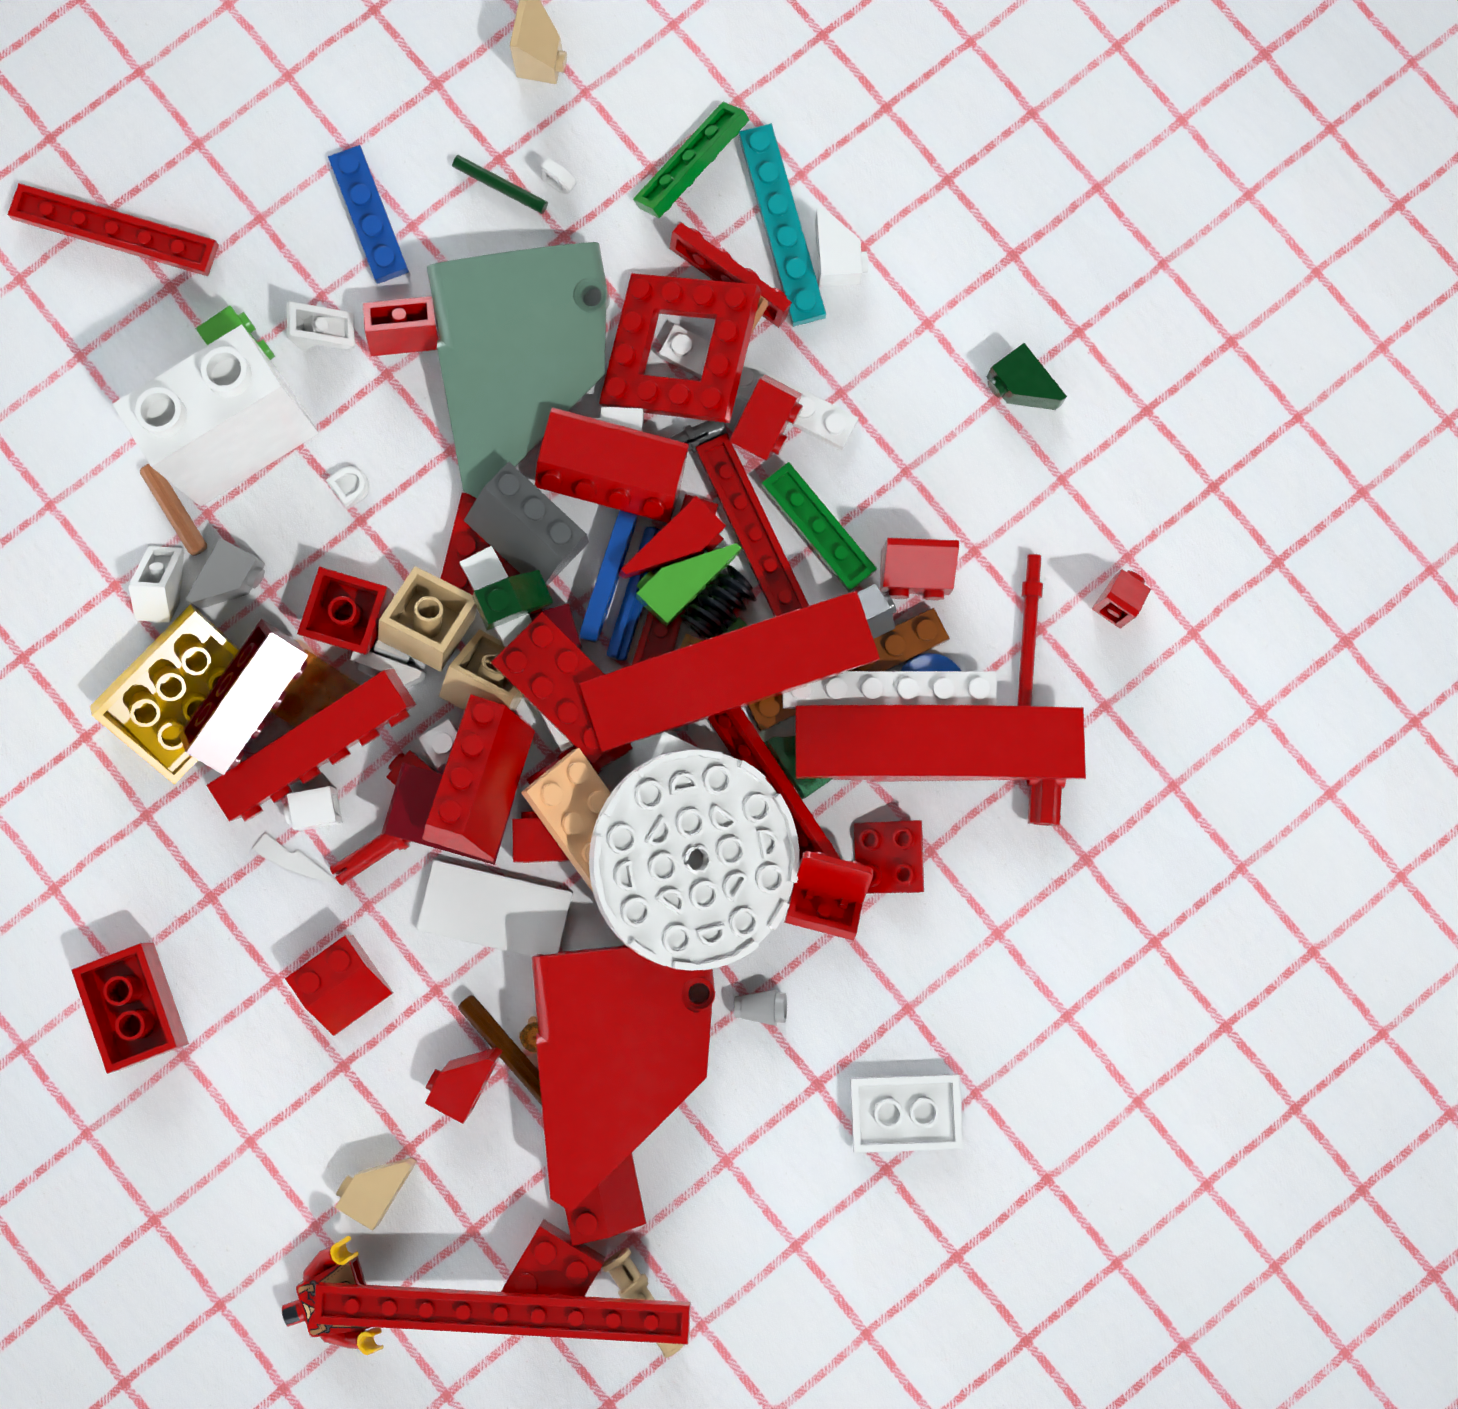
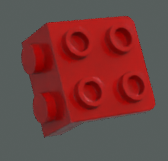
(829, 895)

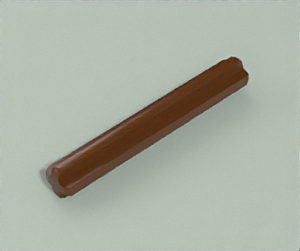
(497, 1037)

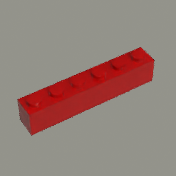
(311, 745)

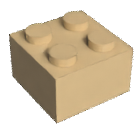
(427, 618)

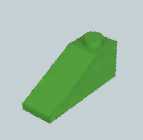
(679, 584)

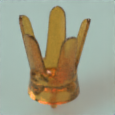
(528, 1035)

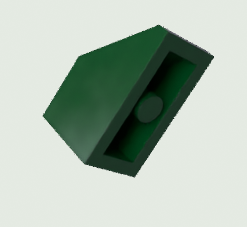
(1024, 381)
(511, 598)

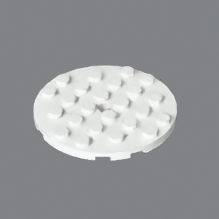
(643, 849)

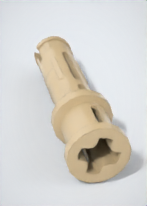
(633, 1286)

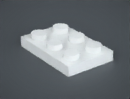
(906, 1113)

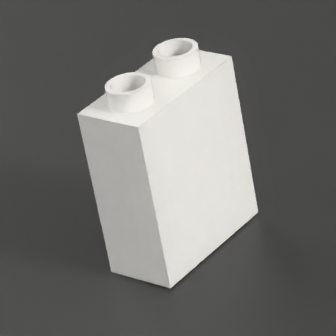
(215, 417)

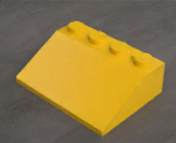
(164, 690)

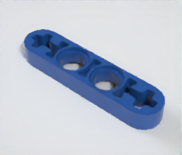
(608, 576)

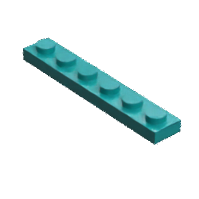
(782, 224)

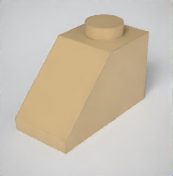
(372, 1191)

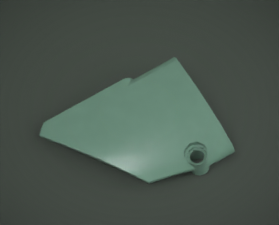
(515, 347)

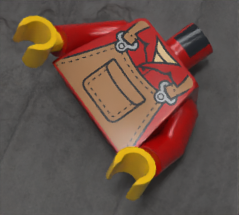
(331, 1266)

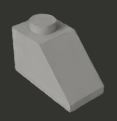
(226, 576)

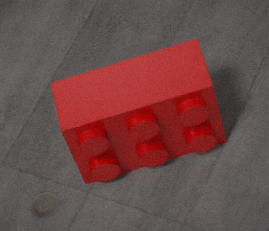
(130, 1007)

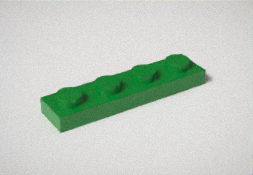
(691, 159)
(818, 527)

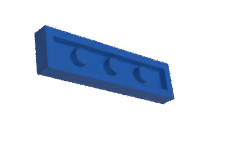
(368, 214)

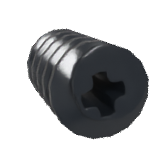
(720, 604)

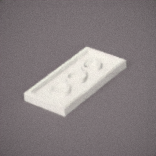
(494, 910)

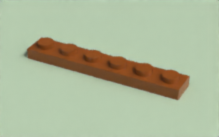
(893, 647)

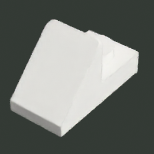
(319, 326)
(373, 664)

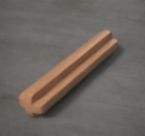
(174, 510)

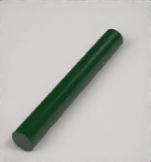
(500, 184)

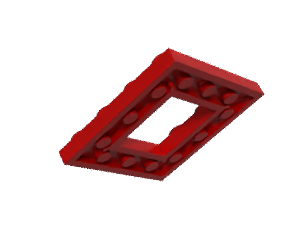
(714, 396)

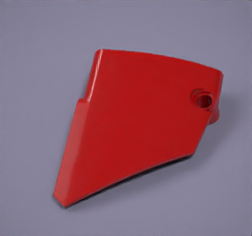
(612, 1056)

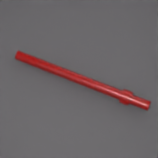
(1031, 590)

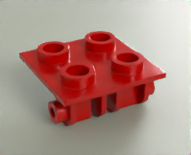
(893, 853)

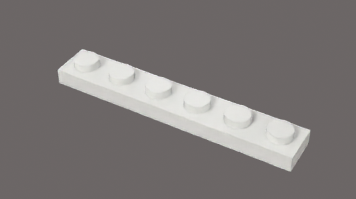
(817, 415)
(898, 689)

